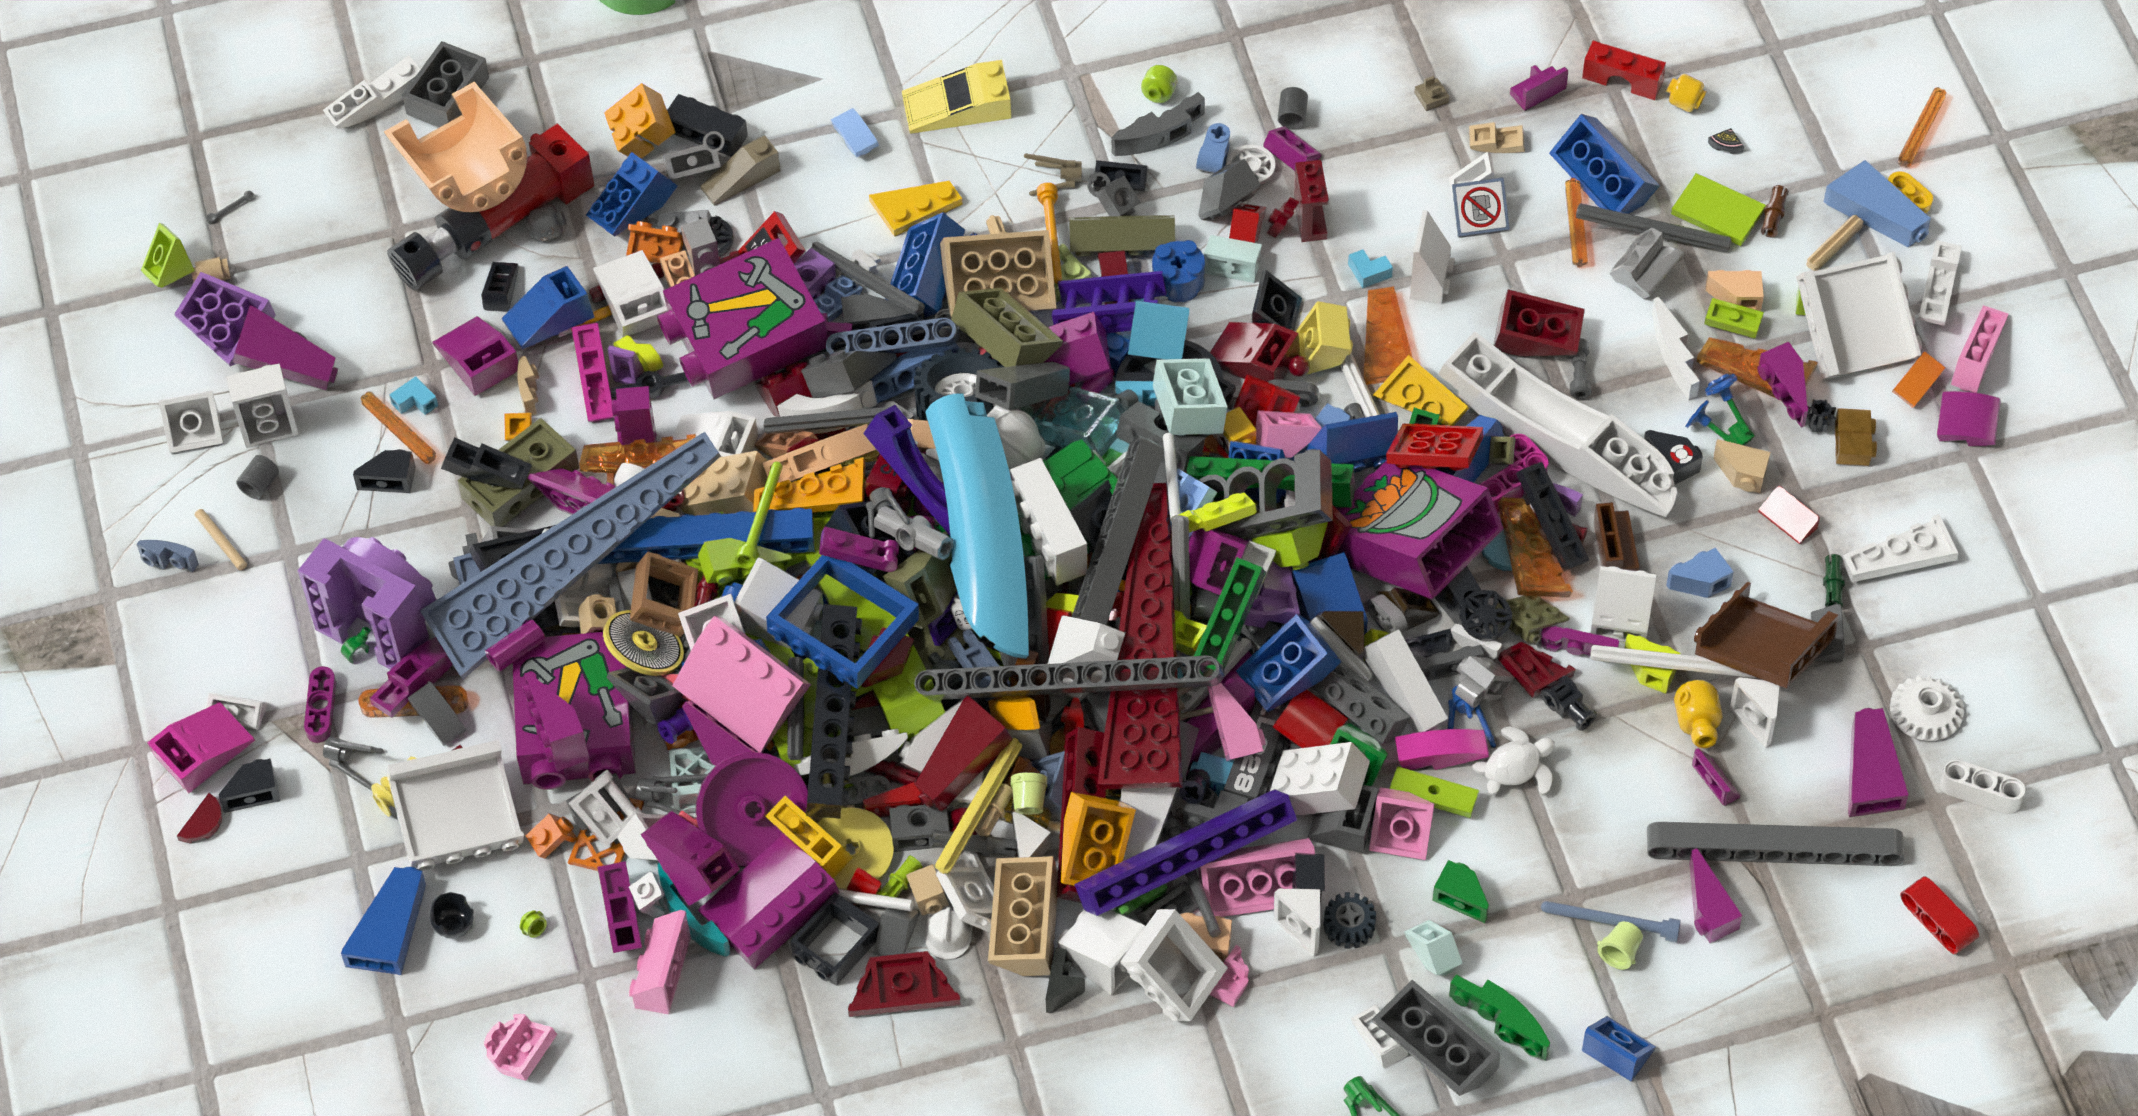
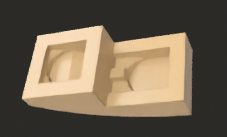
(1496, 140)

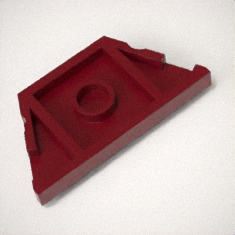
(902, 984)

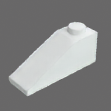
(921, 746)

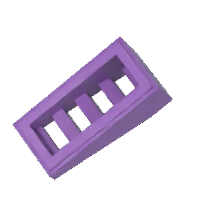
(624, 365)

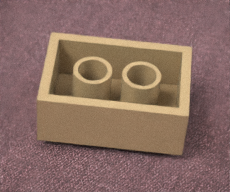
(726, 485)

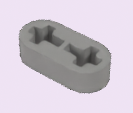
(1386, 614)

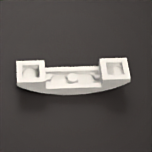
(1940, 282)

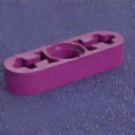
(325, 714)

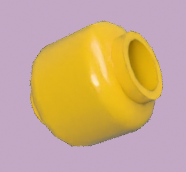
(1686, 92)

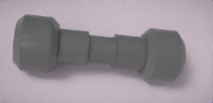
(1580, 386)

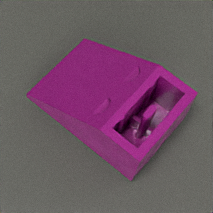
(478, 354)
(555, 725)
(689, 856)

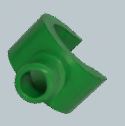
(355, 643)

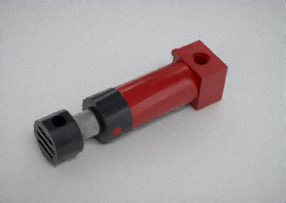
(553, 170)

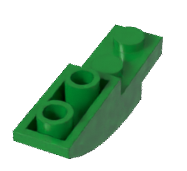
(1511, 1018)

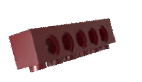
(1079, 745)

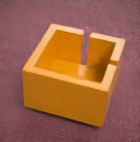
(639, 113)

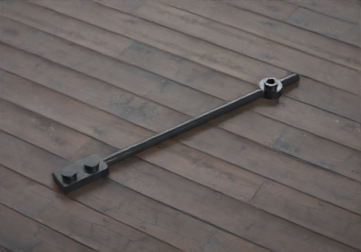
(652, 378)

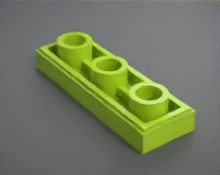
(1447, 797)

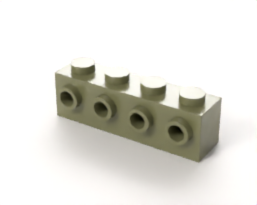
(1120, 233)

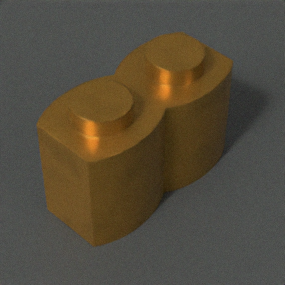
(1854, 437)

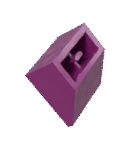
(1213, 557)

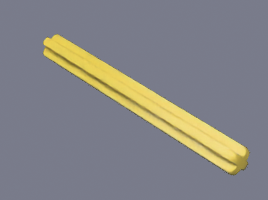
(978, 807)

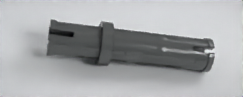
(976, 843)

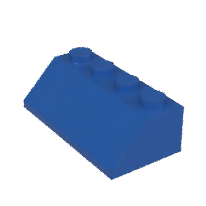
(1603, 166)
(920, 261)

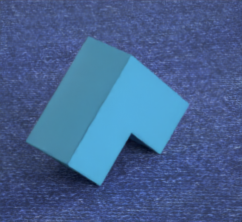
(1369, 271)
(412, 394)

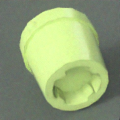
(1029, 792)
(1620, 945)

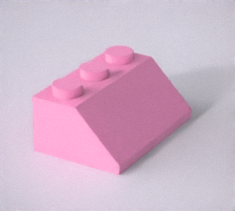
(661, 963)

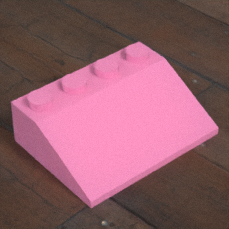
(740, 683)

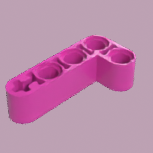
(1500, 483)

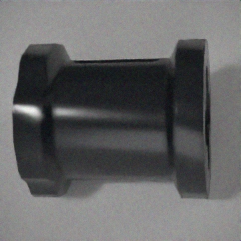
(1195, 786)

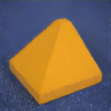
(516, 423)

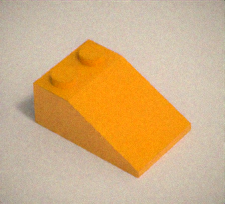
(1093, 836)

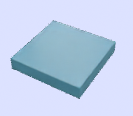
(1158, 330)

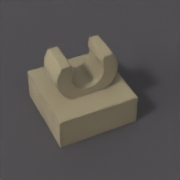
(1431, 93)

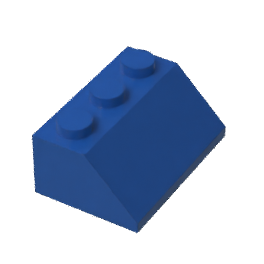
(1358, 441)

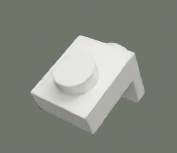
(647, 895)

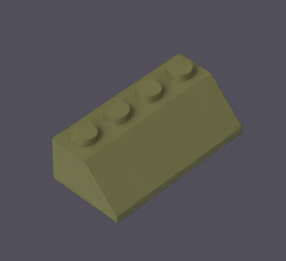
(1004, 327)

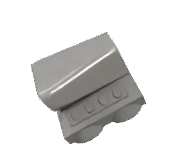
(1646, 263)

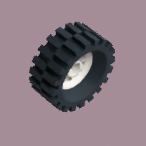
(950, 375)

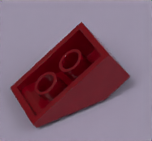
(1537, 326)

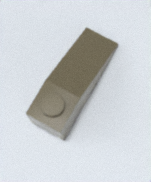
(744, 169)

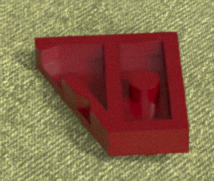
(1533, 668)

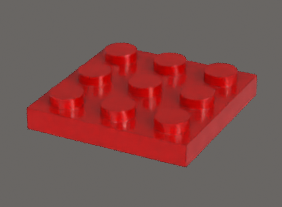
(1435, 446)

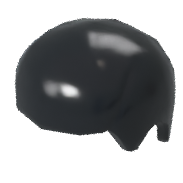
(451, 915)

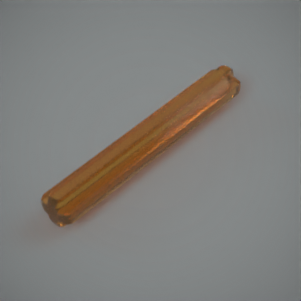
(1922, 127)
(1576, 226)
(398, 427)

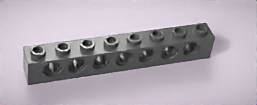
(1349, 694)

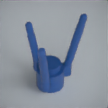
(1463, 707)

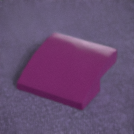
(1968, 418)

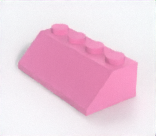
(1250, 876)

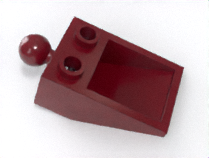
(1259, 351)

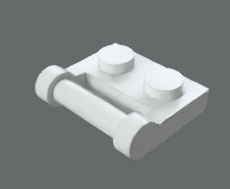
(598, 814)

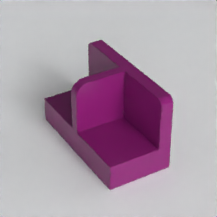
(1539, 86)

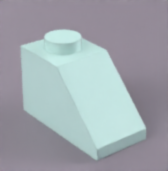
(1434, 947)

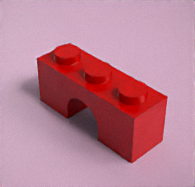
(1642, 72)

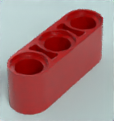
(1939, 915)

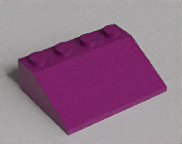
(769, 900)

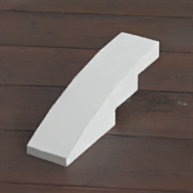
(1672, 343)

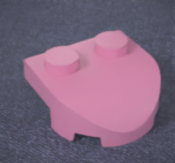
(518, 1045)

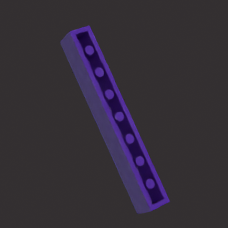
(1185, 852)

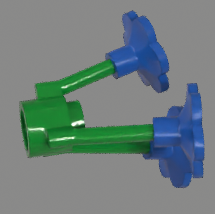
(1739, 432)

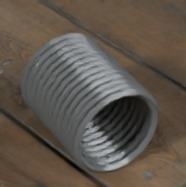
(1292, 107)
(257, 476)

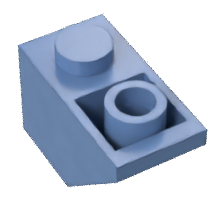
(1702, 575)

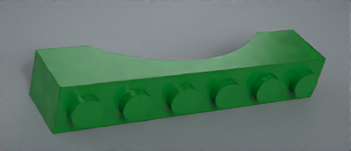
(1342, 476)

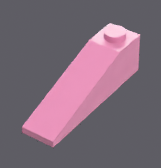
(1979, 349)

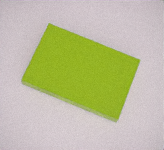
(1718, 209)

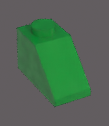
(1461, 891)

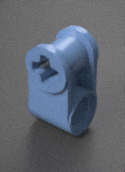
(1214, 149)

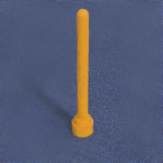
(1047, 196)

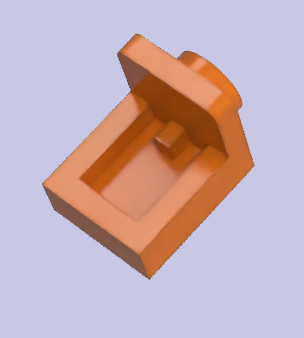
(550, 834)

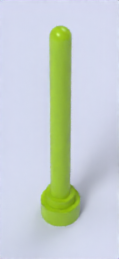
(748, 552)

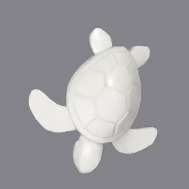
(1517, 762)

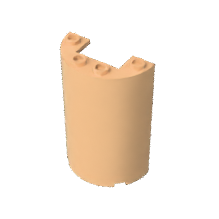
(470, 159)

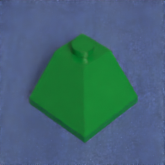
(1367, 745)

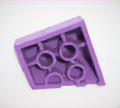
(218, 312)

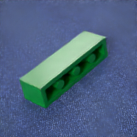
(1230, 612)

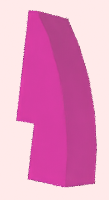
(1441, 748)

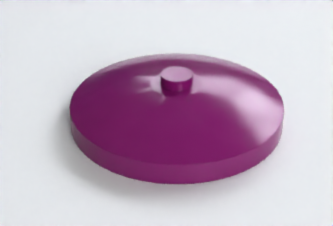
(738, 798)

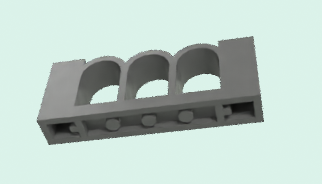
(1312, 494)

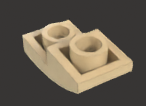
(527, 385)

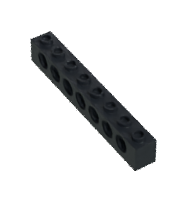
(822, 800)

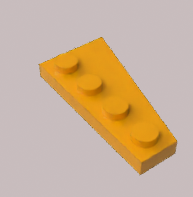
(820, 491)

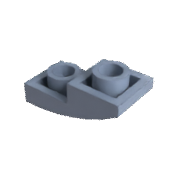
(164, 552)

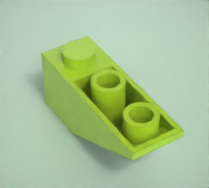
(719, 563)

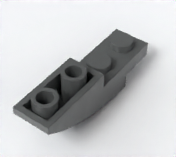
(1156, 132)

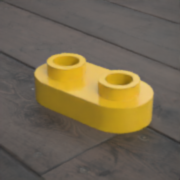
(1912, 189)

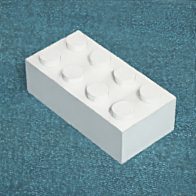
(1048, 522)

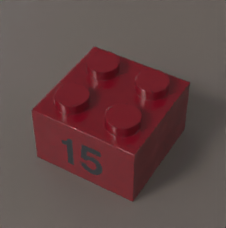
(884, 476)

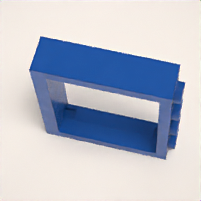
(864, 584)

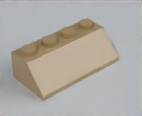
(1024, 915)

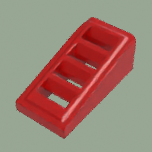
(900, 796)

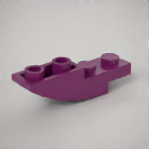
(409, 675)

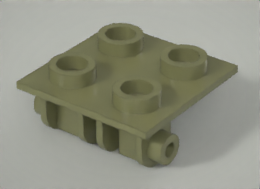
(1530, 616)

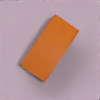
(1918, 379)

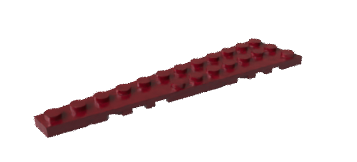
(1144, 725)

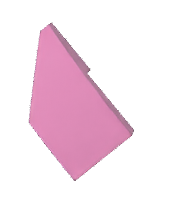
(1234, 979)

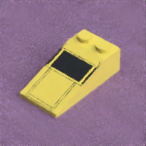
(959, 98)

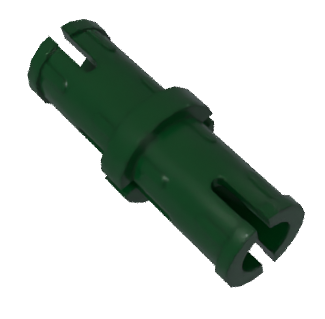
(1833, 580)

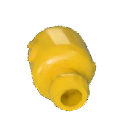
(1699, 712)

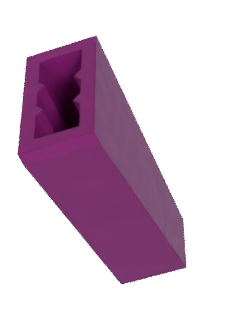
(271, 343)
(1208, 737)
(1875, 772)

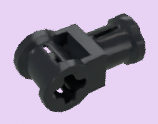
(1567, 700)

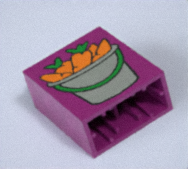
(1417, 527)

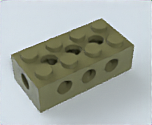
(535, 445)

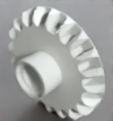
(1926, 721)

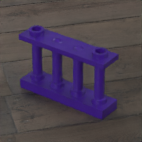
(1105, 289)

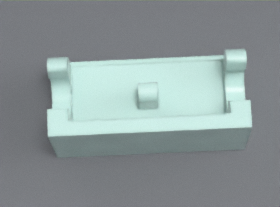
(1232, 258)

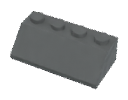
(1438, 1039)

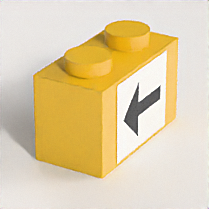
(1236, 428)

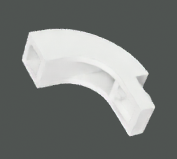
(859, 399)

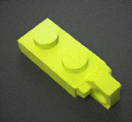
(1221, 512)

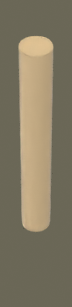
(220, 539)

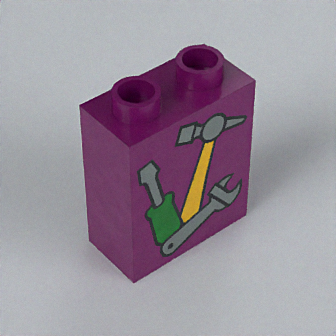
(743, 320)
(577, 672)

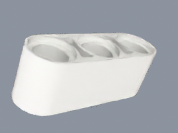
(1996, 786)

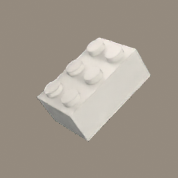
(262, 405)
(1321, 777)

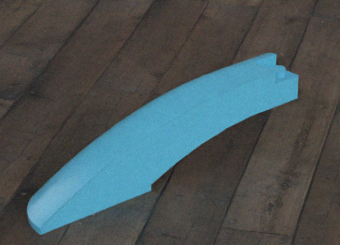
(982, 522)

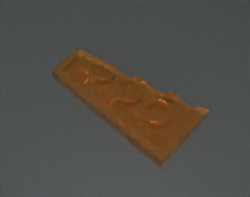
(1385, 336)
(1735, 359)
(609, 456)
(1529, 553)

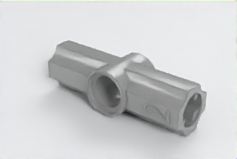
(915, 534)

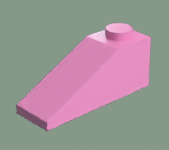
(1235, 726)

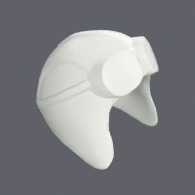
(1018, 436)

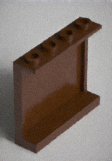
(1763, 638)

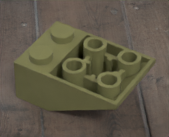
(926, 582)

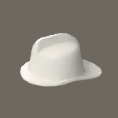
(946, 934)

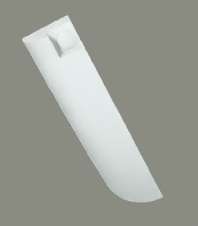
(1569, 433)

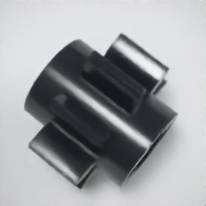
(1820, 416)

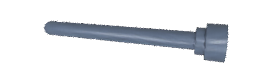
(1666, 928)

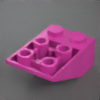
(199, 745)

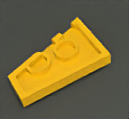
(914, 204)
(1415, 387)

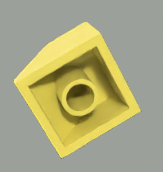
(1325, 336)

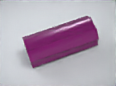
(515, 645)

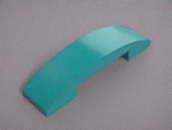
(707, 935)

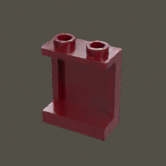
(1311, 193)

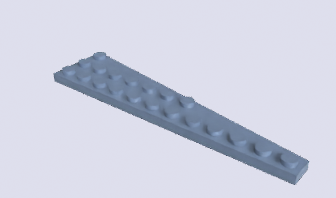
(543, 569)

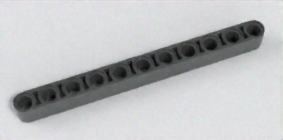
(1081, 683)

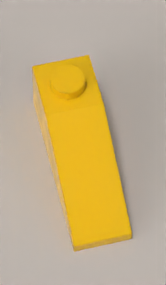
(809, 836)

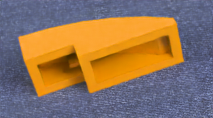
(1015, 712)

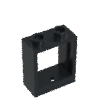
(849, 915)

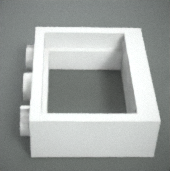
(1211, 968)

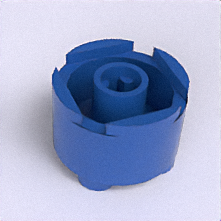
(1182, 269)

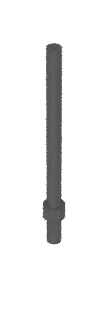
(1172, 829)

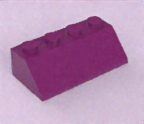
(1082, 348)
(568, 489)

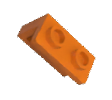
(653, 241)

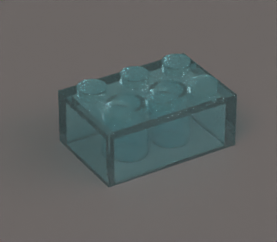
(1077, 417)

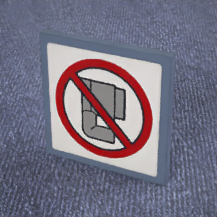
(1480, 206)

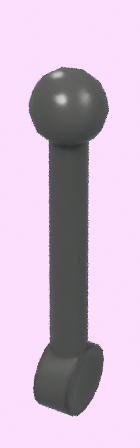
(212, 218)

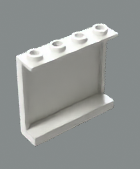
(1859, 316)
(454, 805)

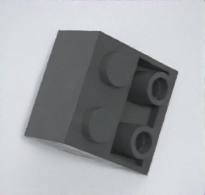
(1227, 188)
(1346, 827)

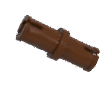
(1774, 211)

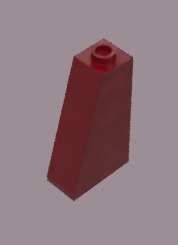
(961, 754)

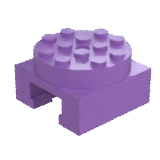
(370, 585)

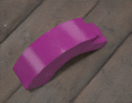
(619, 907)

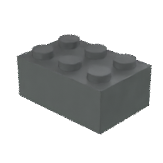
(444, 73)

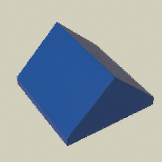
(1617, 1047)

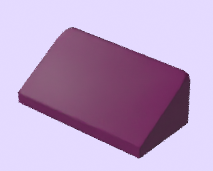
(1289, 147)
(1714, 777)

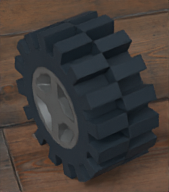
(1358, 914)

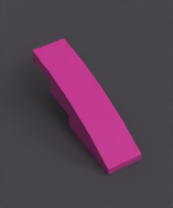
(592, 372)

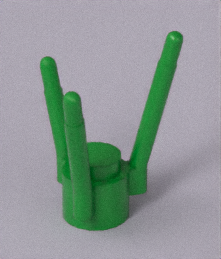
(1362, 1094)

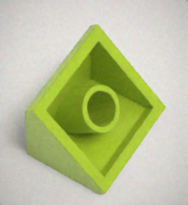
(166, 258)

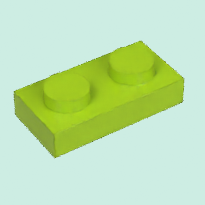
(1733, 318)

